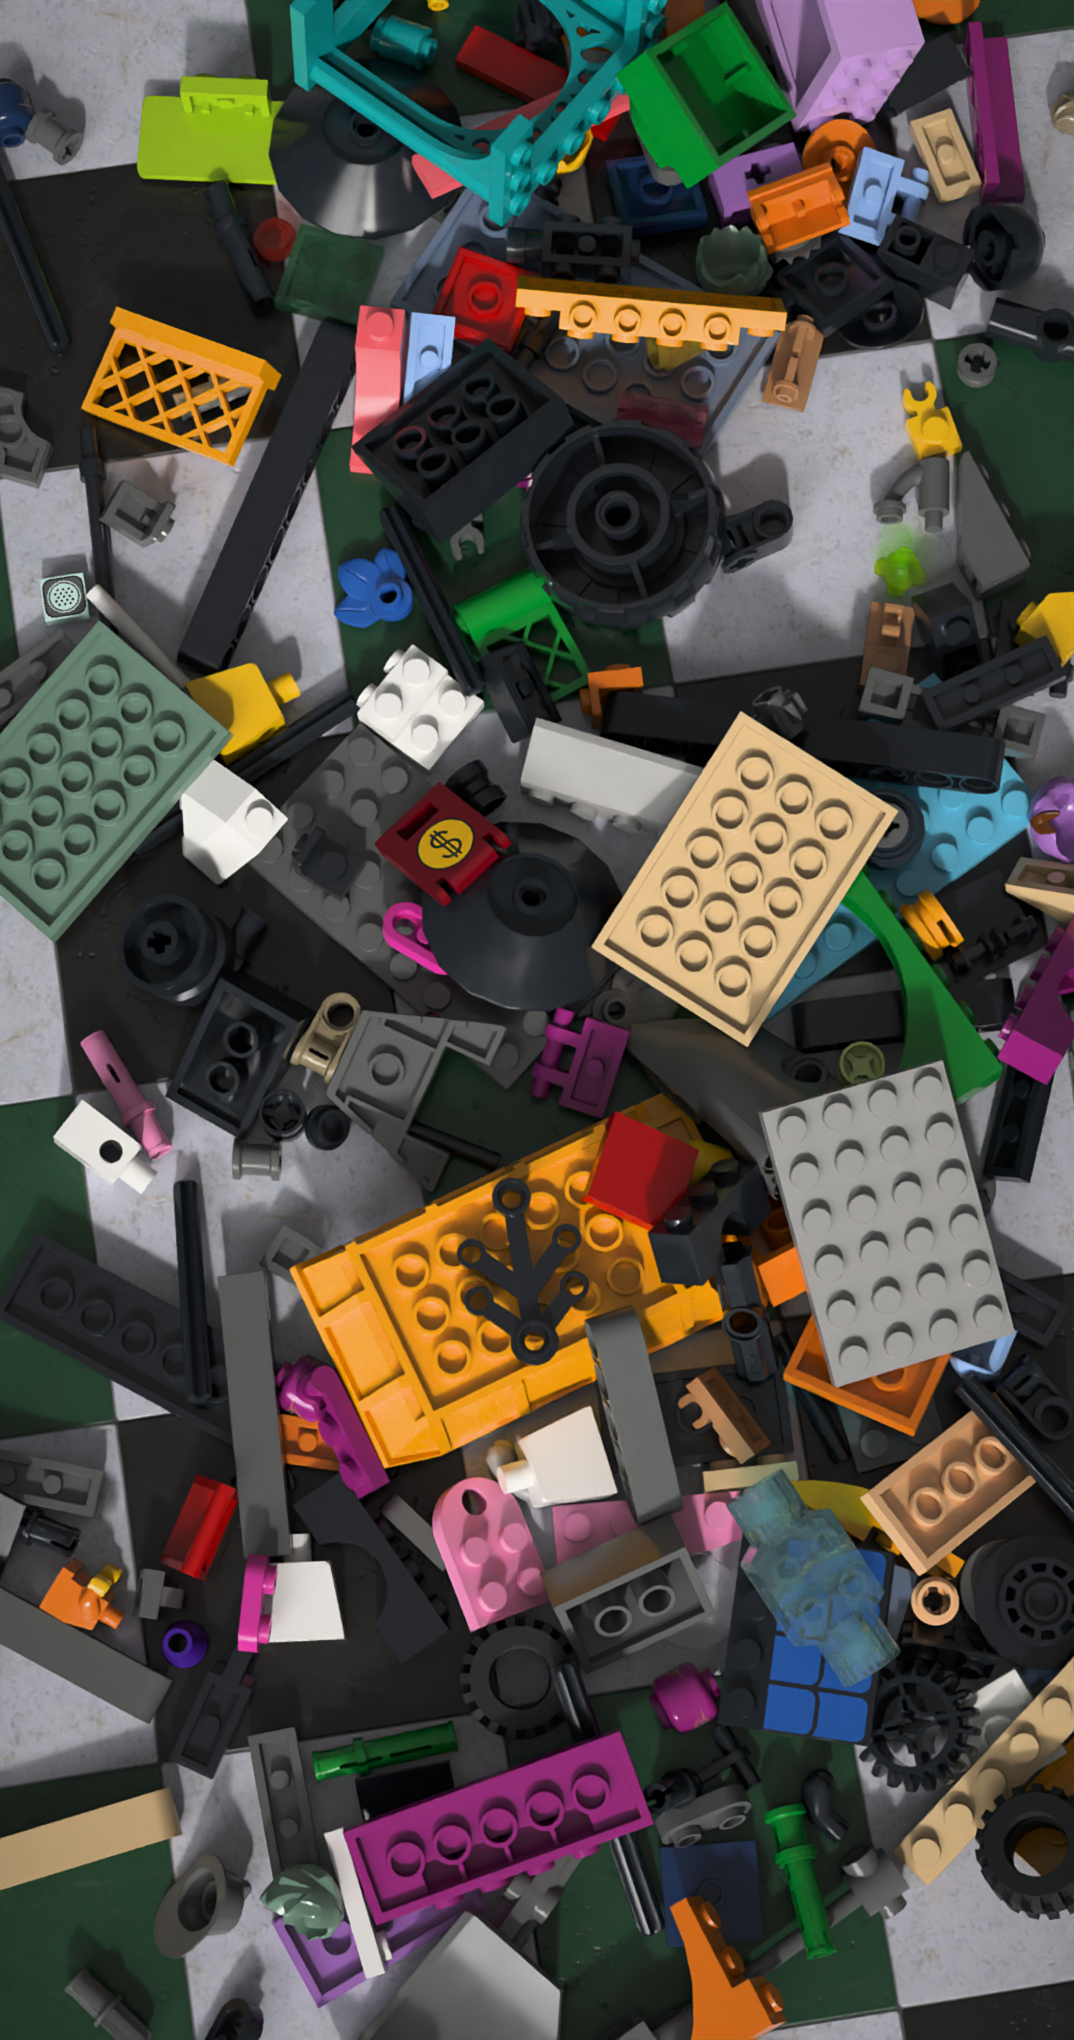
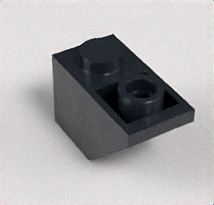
(926, 260)
(948, 630)

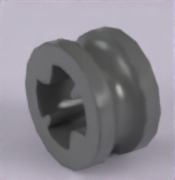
(989, 361)

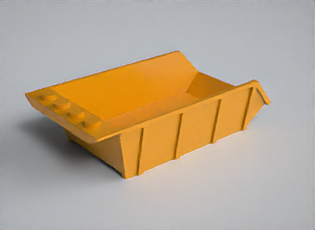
(435, 1374)

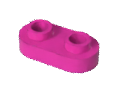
(412, 945)
(254, 1624)

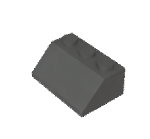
(627, 1593)

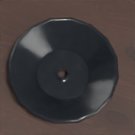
(351, 180)
(522, 952)

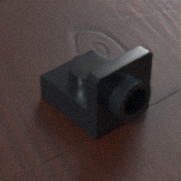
(326, 863)

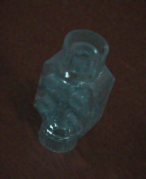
(813, 1578)

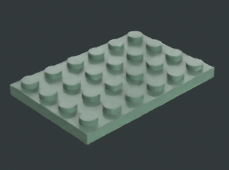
(92, 775)

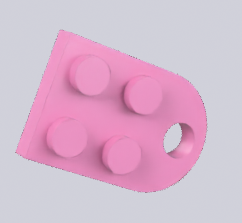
(488, 1553)

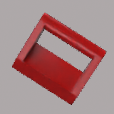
(200, 1527)

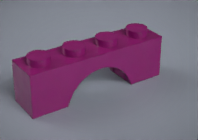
(1043, 1029)

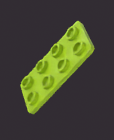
(210, 132)

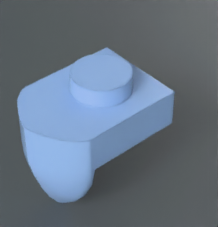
(983, 1359)

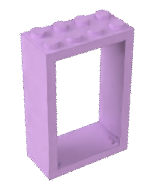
(839, 55)

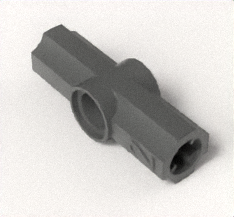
(531, 1900)

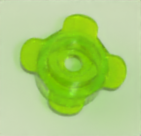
(900, 559)

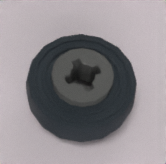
(905, 841)

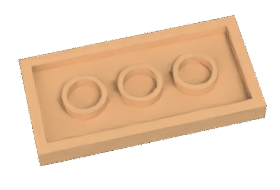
(947, 1491)

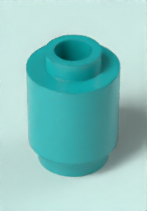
(403, 42)

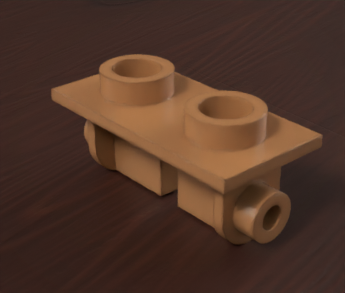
(794, 365)

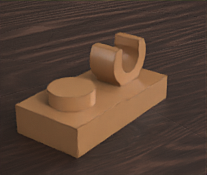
(887, 639)
(736, 1427)

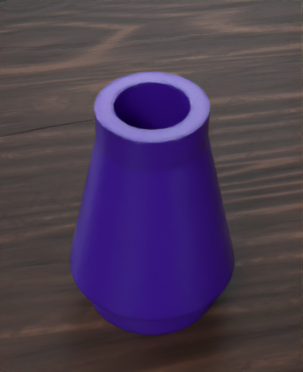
(196, 1644)

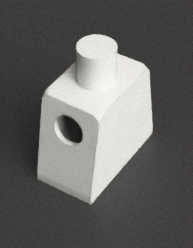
(88, 1133)
(561, 1463)
(305, 1598)

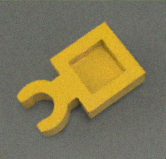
(930, 430)

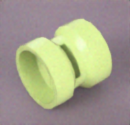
(865, 1061)

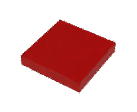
(483, 299)
(638, 1171)

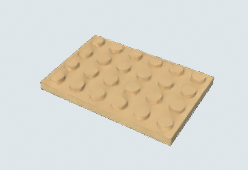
(744, 879)

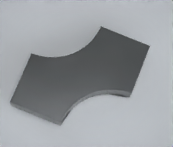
(21, 451)

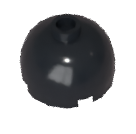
(1006, 244)

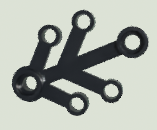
(524, 1280)

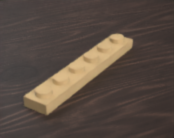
(1002, 1766)

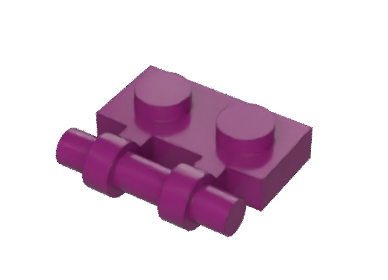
(593, 1067)

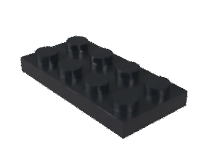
(690, 1446)

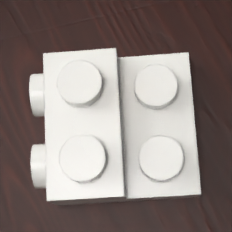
(417, 708)

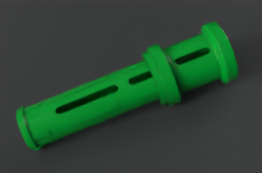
(796, 1858)

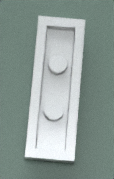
(371, 1945)

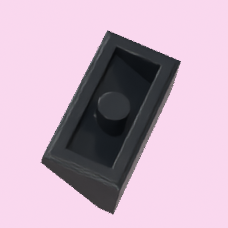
(517, 690)
(402, 1787)

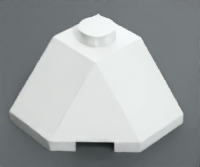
(225, 822)

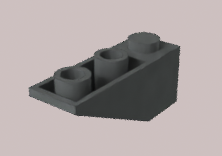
(986, 545)

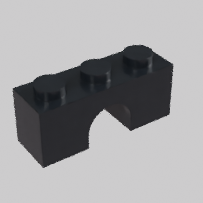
(723, 1202)

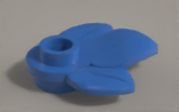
(369, 585)

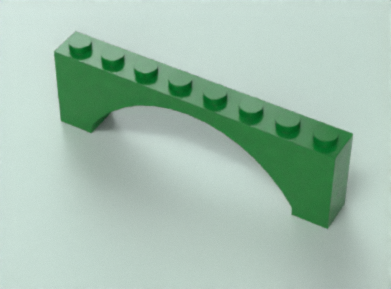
(933, 1020)

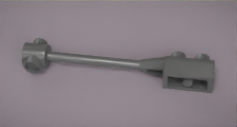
(872, 1884)

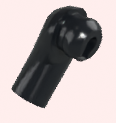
(817, 1802)

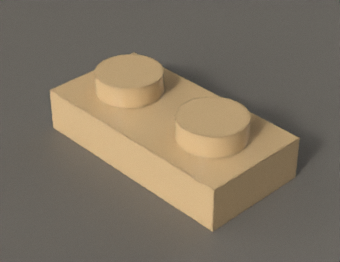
(945, 156)
(728, 1476)

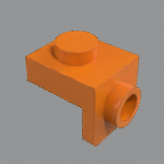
(599, 684)

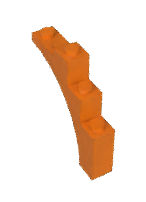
(722, 1999)

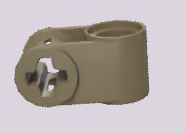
(326, 1038)

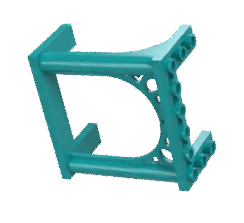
(513, 164)

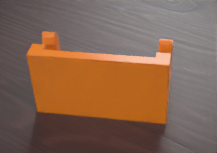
(798, 207)

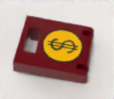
(441, 843)

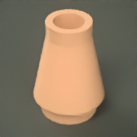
(947, 1600)

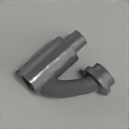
(933, 484)

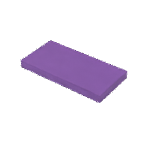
(334, 1964)

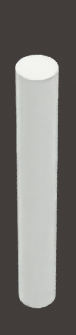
(137, 636)

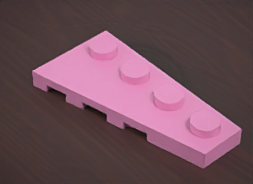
(701, 1524)

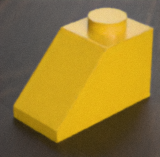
(1051, 618)

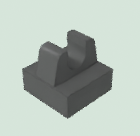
(152, 1594)

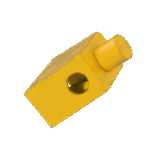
(244, 705)

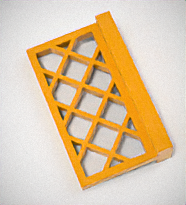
(201, 357)

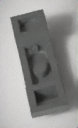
(898, 701)

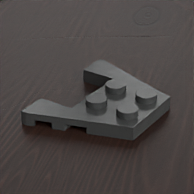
(390, 1071)

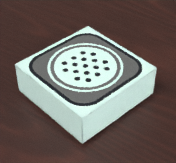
(65, 599)

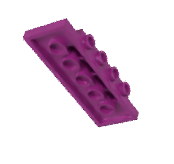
(498, 1827)

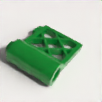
(510, 608)

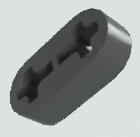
(412, 1527)

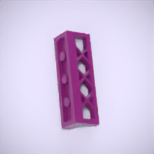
(993, 117)

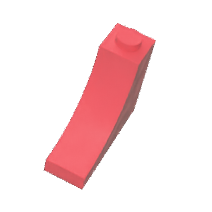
(379, 371)

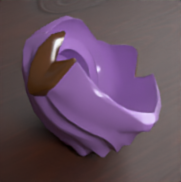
(1053, 818)

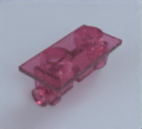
(678, 416)

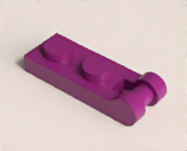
(342, 1430)

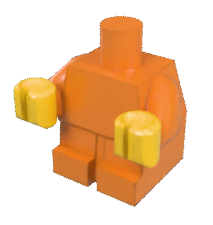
(84, 1599)

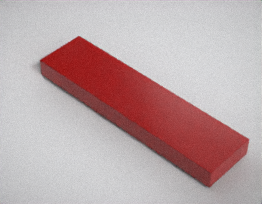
(516, 71)

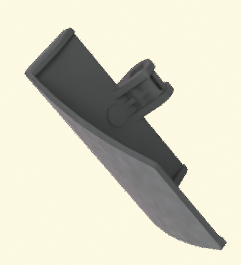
(472, 1989)

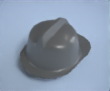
(199, 1905)

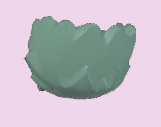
(732, 262)
(307, 1900)

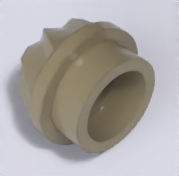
(1063, 113)

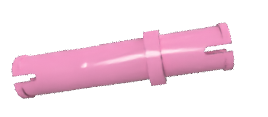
(135, 1110)

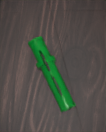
(384, 1751)

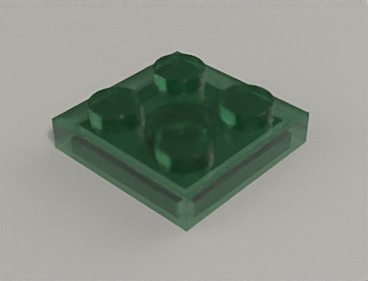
(328, 276)

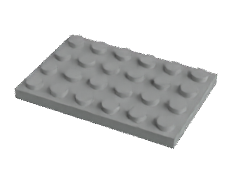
(886, 1222)

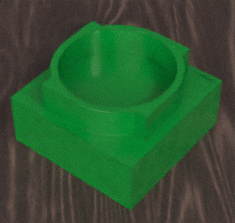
(703, 96)

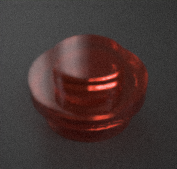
(274, 239)

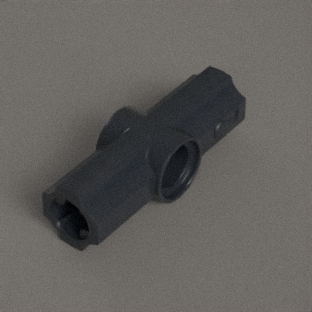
(1026, 328)
(749, 1330)

